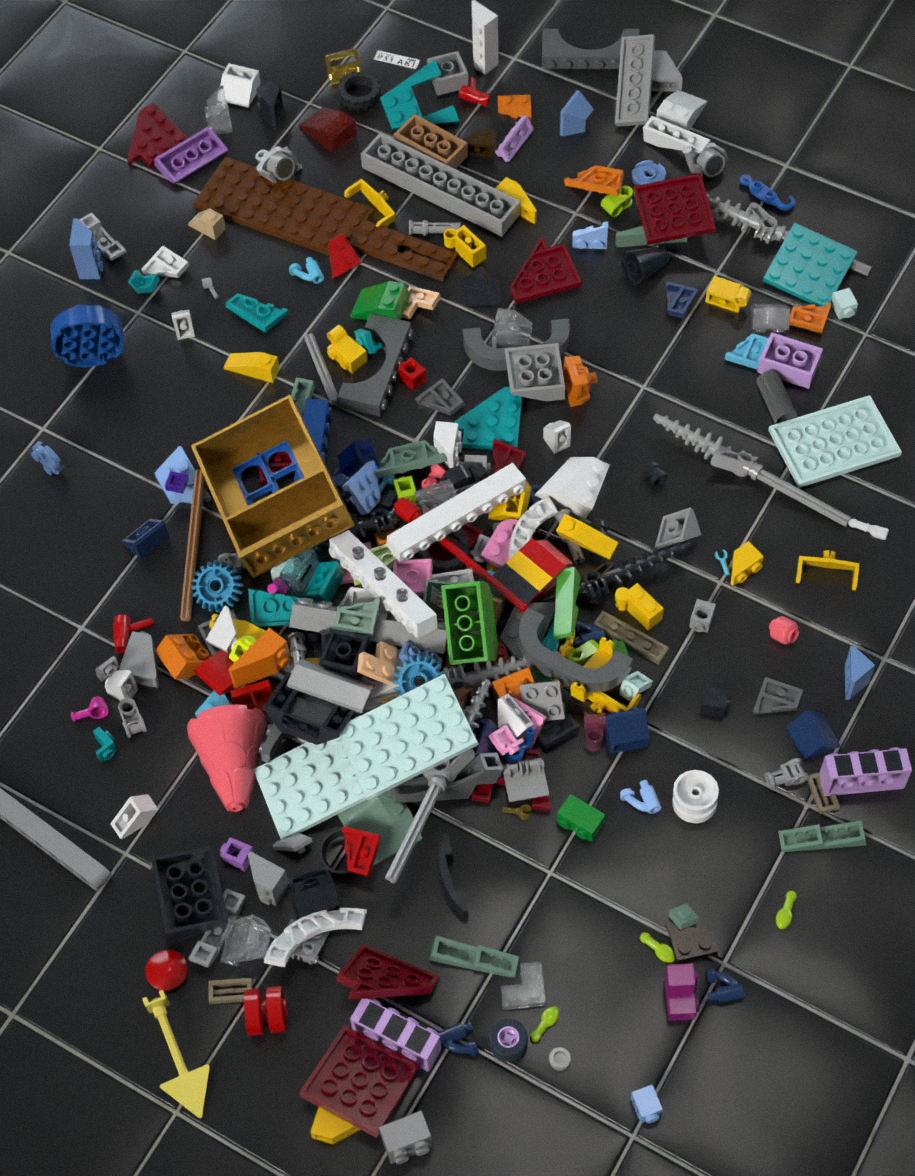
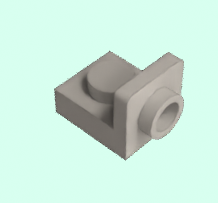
(478, 460)

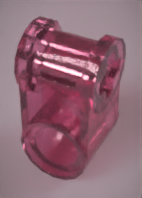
(594, 728)

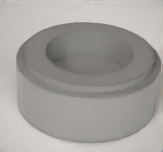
(559, 1059)

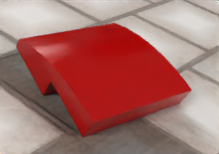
(215, 672)

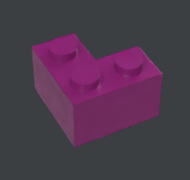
(679, 987)

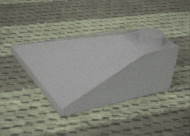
(536, 372)

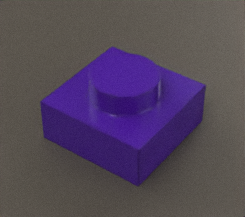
(176, 482)

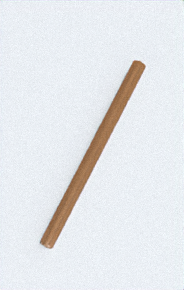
(192, 547)

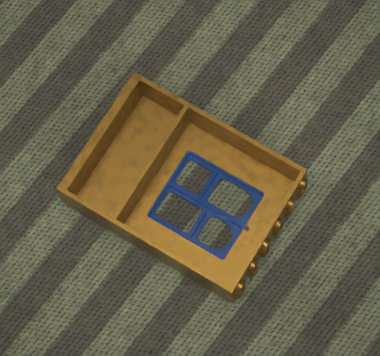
(290, 517)

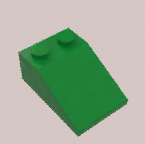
(383, 299)

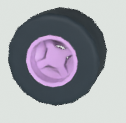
(509, 1032)

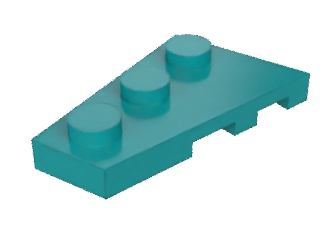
(256, 313)

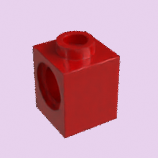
(412, 373)

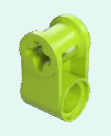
(616, 204)
(583, 652)

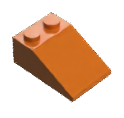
(261, 660)

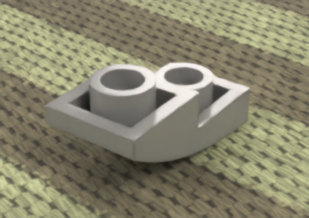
(107, 668)

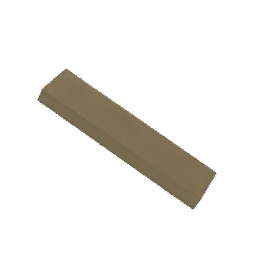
(632, 637)

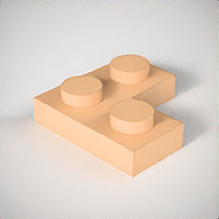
(420, 298)
(379, 667)

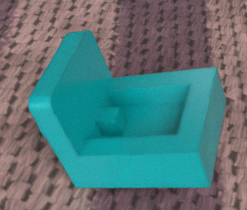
(143, 284)
(365, 340)
(108, 747)

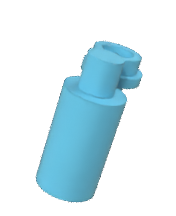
(313, 268)

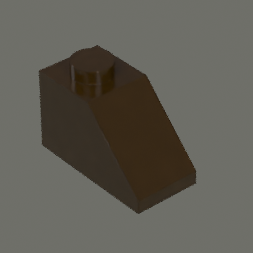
(482, 143)

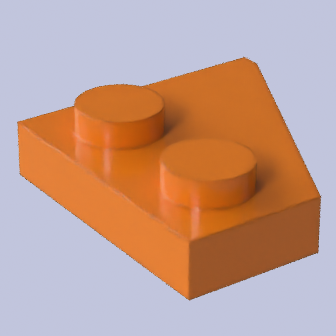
(515, 106)
(810, 317)

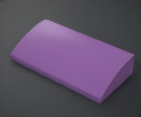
(190, 155)

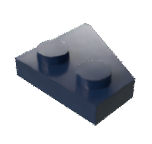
(680, 299)

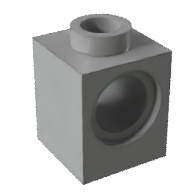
(704, 609)

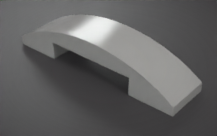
(105, 243)
(214, 940)

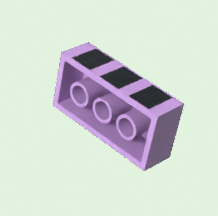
(865, 771)
(397, 1032)

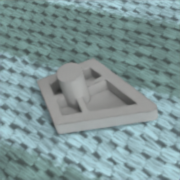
(293, 843)

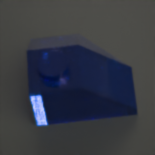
(356, 456)

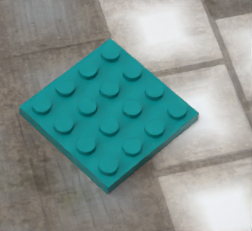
(810, 265)

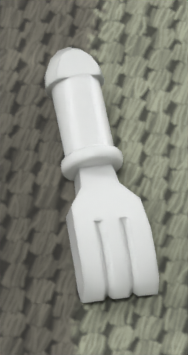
(875, 531)

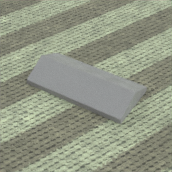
(330, 685)

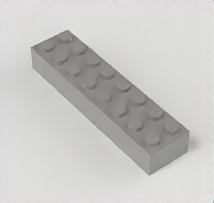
(387, 629)

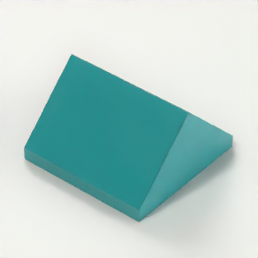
(325, 581)

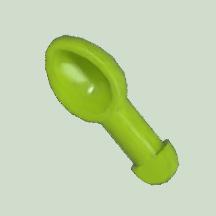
(784, 915)
(662, 951)
(548, 1018)

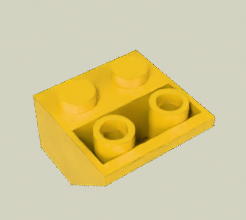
(513, 507)

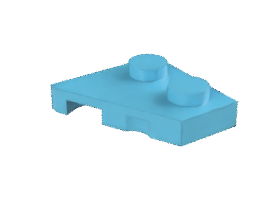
(748, 351)

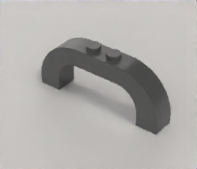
(495, 359)
(563, 669)

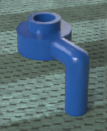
(517, 756)

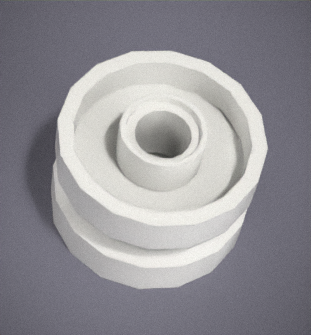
(695, 796)

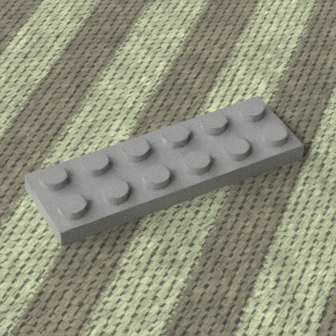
(635, 80)

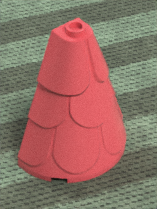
(228, 749)

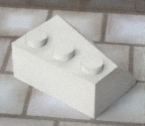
(576, 485)

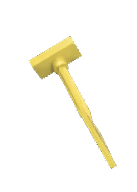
(190, 1086)

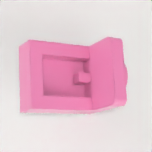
(505, 741)

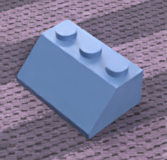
(85, 251)

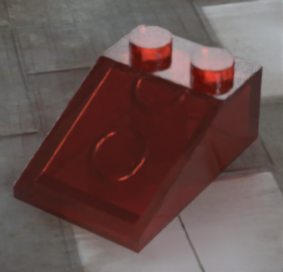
(330, 128)

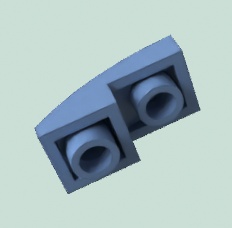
(411, 650)

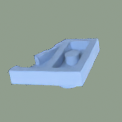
(591, 237)

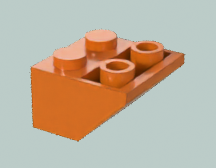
(181, 654)

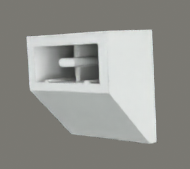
(240, 84)
(448, 441)

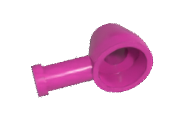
(278, 586)
(97, 710)

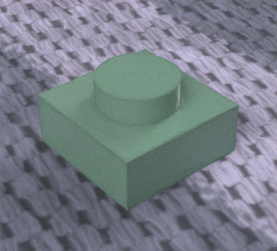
(683, 916)

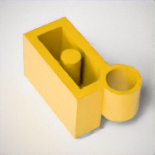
(466, 245)
(727, 294)
(345, 350)

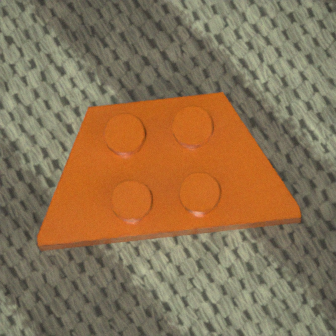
(598, 179)

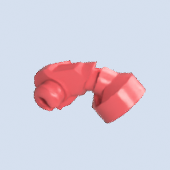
(437, 471)

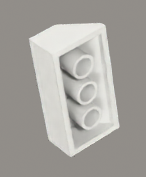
(484, 38)

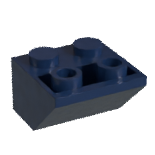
(626, 730)

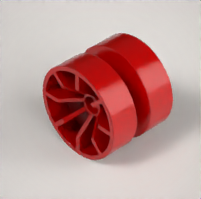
(259, 1011)

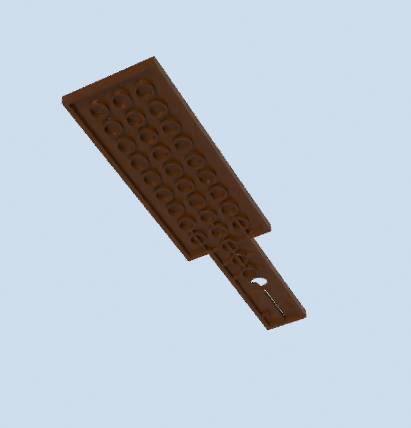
(313, 218)

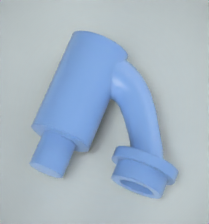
(651, 802)

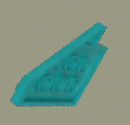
(492, 419)

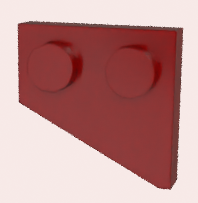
(342, 256)
(361, 850)

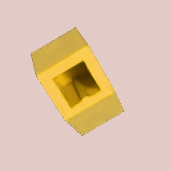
(745, 561)
(330, 1127)

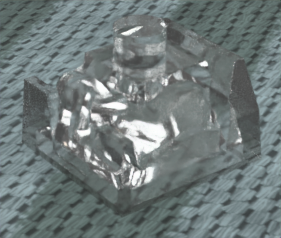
(246, 940)

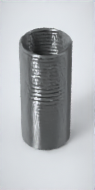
(776, 397)

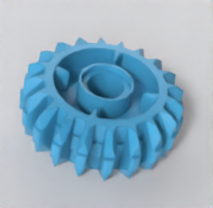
(205, 586)
(413, 670)

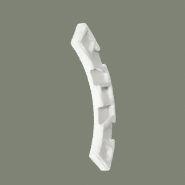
(529, 523)
(309, 926)

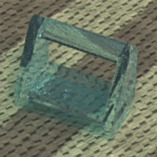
(296, 568)

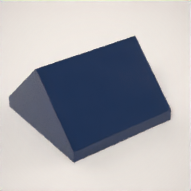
(146, 537)
(812, 734)

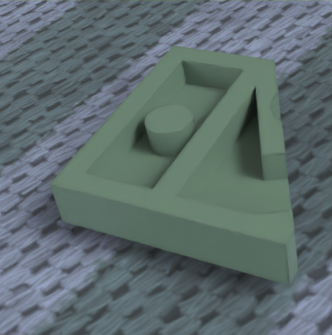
(358, 618)

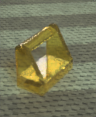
(337, 72)

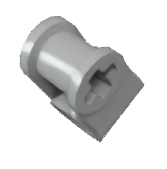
(132, 720)

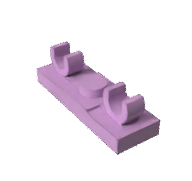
(515, 139)

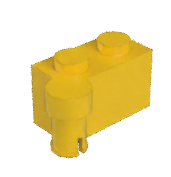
(639, 605)

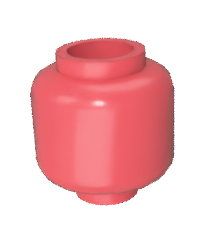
(784, 630)

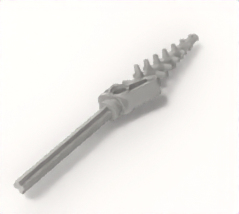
(765, 225)
(745, 464)
(473, 679)
(437, 781)

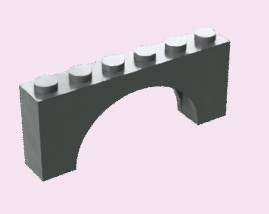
(561, 55)
(372, 393)

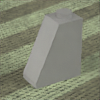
(665, 74)
(141, 659)

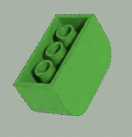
(469, 622)

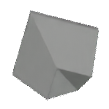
(677, 528)

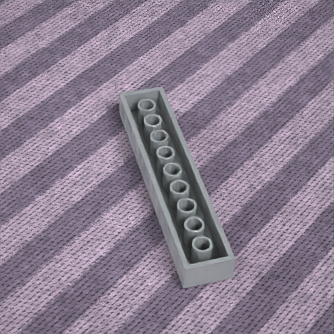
(441, 184)

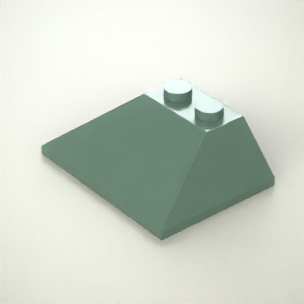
(382, 818)

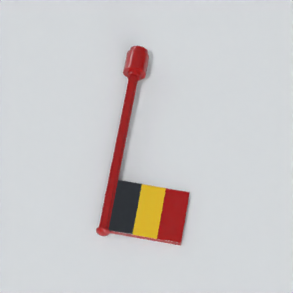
(518, 578)

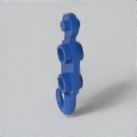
(765, 193)

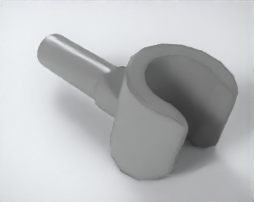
(207, 283)

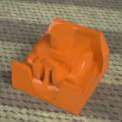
(577, 380)
(511, 684)

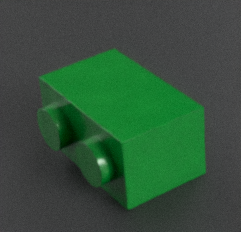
(580, 818)

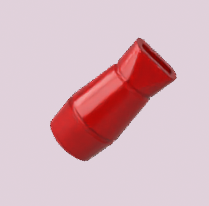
(471, 94)
(122, 628)

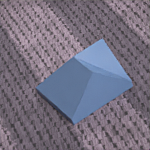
(574, 115)

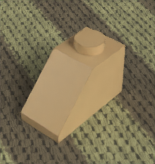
(208, 223)

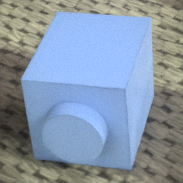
(646, 1104)

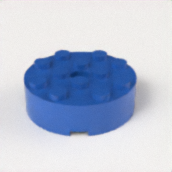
(87, 335)

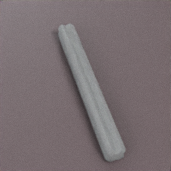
(321, 368)

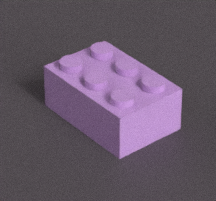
(792, 359)

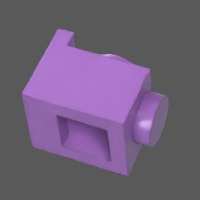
(234, 847)

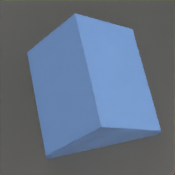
(857, 672)

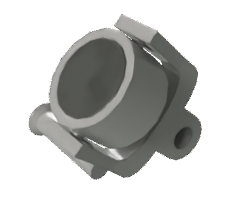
(278, 162)
(709, 162)

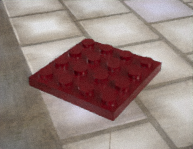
(674, 209)
(359, 1081)

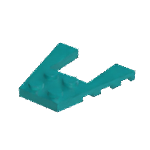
(401, 103)

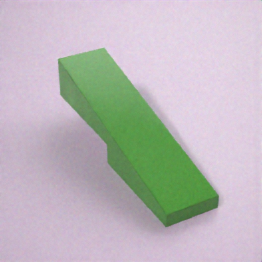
(565, 603)

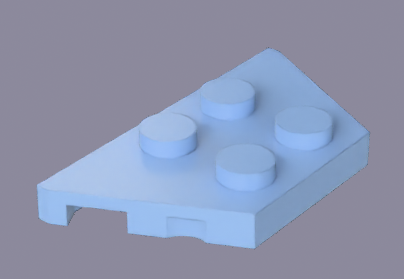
(178, 463)
(364, 488)

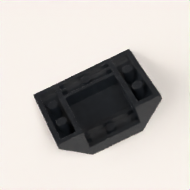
(305, 714)

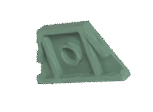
(409, 457)

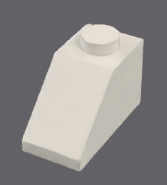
(183, 324)
(557, 435)
(224, 632)
(121, 685)
(513, 716)
(134, 815)

